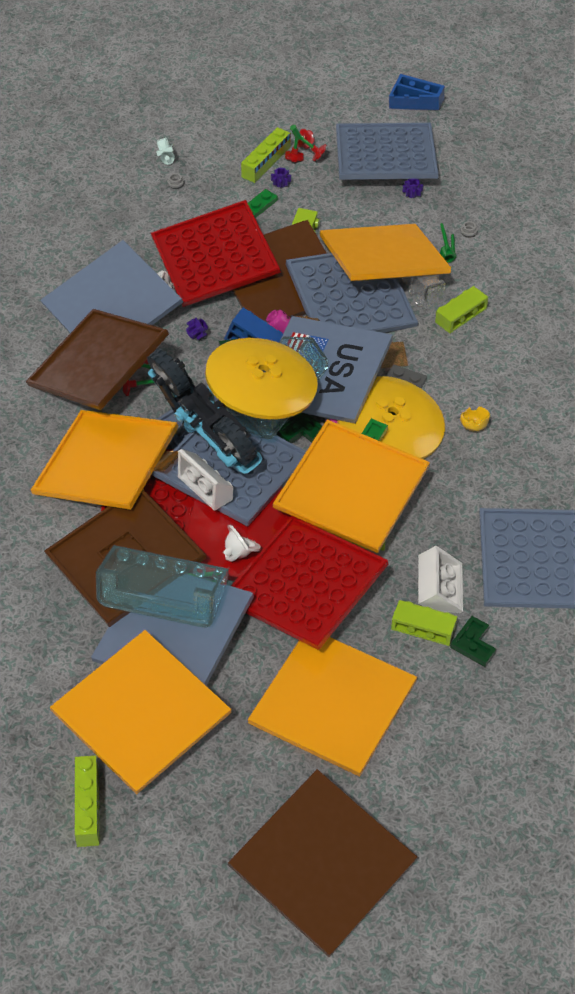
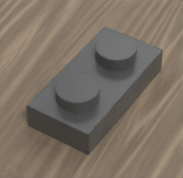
(407, 375)

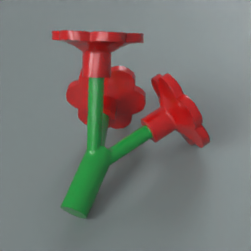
(303, 139)

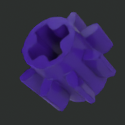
(281, 177)
(412, 188)
(196, 328)

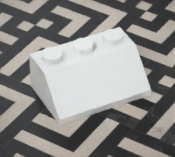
(204, 480)
(440, 581)

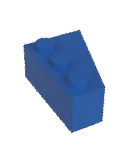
(416, 94)
(250, 326)

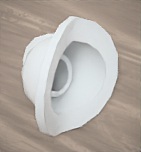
(238, 546)

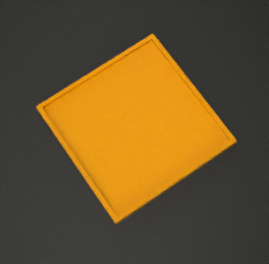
(384, 252)
(105, 459)
(351, 485)
(333, 703)
(140, 711)

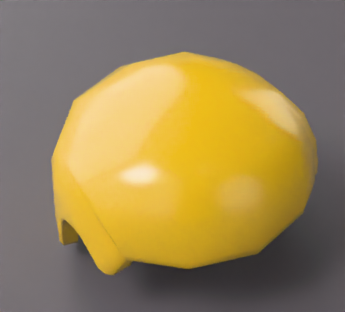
(475, 419)

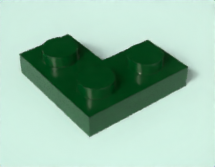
(300, 426)
(469, 642)

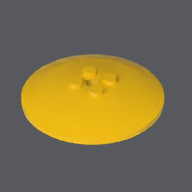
(239, 383)
(417, 422)

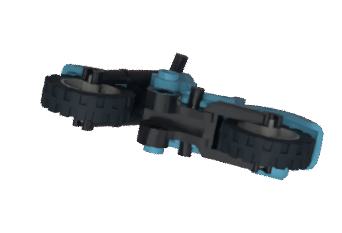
(201, 413)

